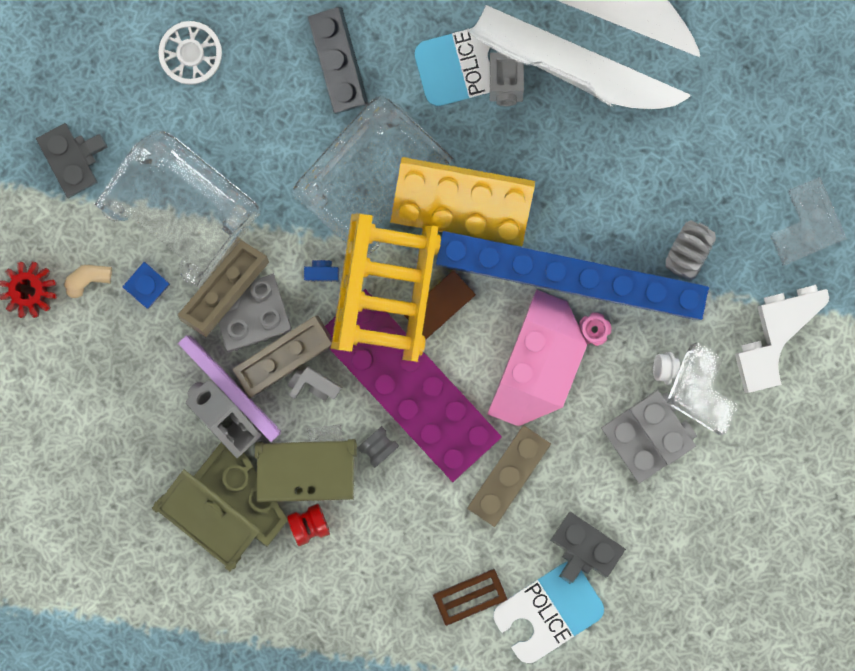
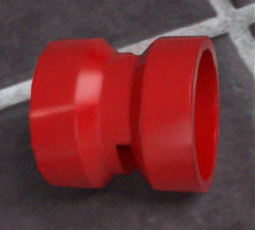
(315, 521)

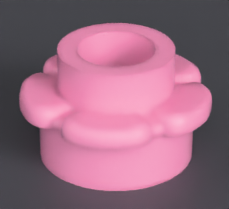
(603, 326)

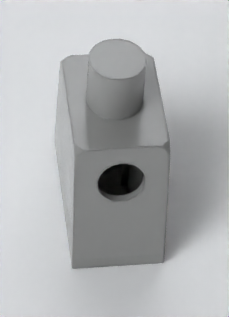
(212, 408)

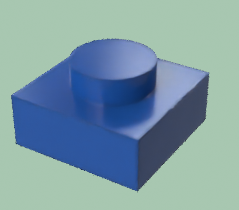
(321, 271)
(146, 285)

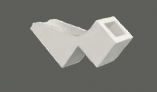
(780, 322)

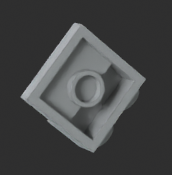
(649, 436)

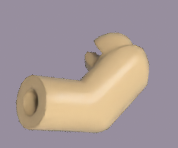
(83, 276)

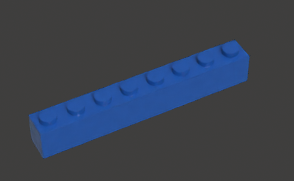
(572, 276)

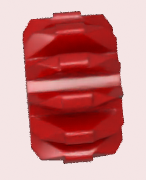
(37, 282)

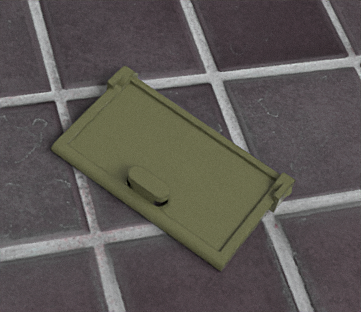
(319, 469)
(219, 533)

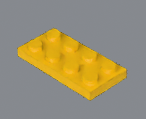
(462, 201)

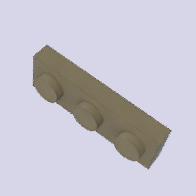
(223, 288)
(283, 356)
(508, 476)

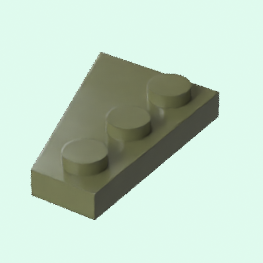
(236, 484)

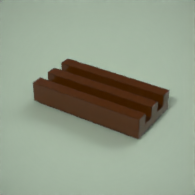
(496, 585)

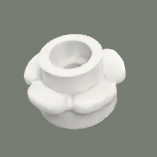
(666, 367)

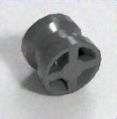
(378, 447)

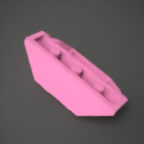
(540, 362)

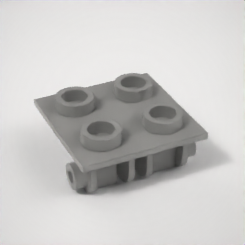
(255, 315)

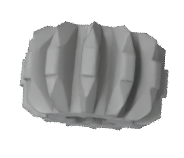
(690, 250)

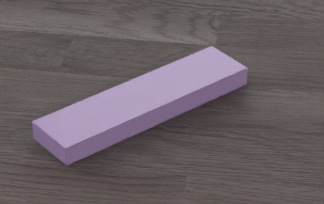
(230, 387)

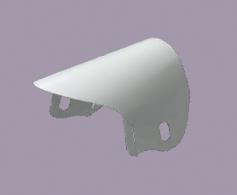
(584, 68)

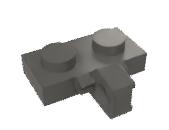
(71, 158)
(585, 548)

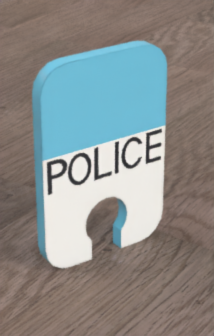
(453, 68)
(555, 611)

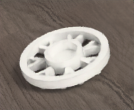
(190, 52)

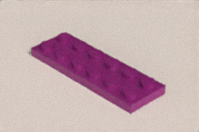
(419, 398)

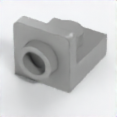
(506, 80)
(320, 385)

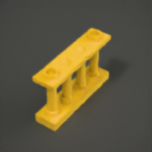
(352, 299)

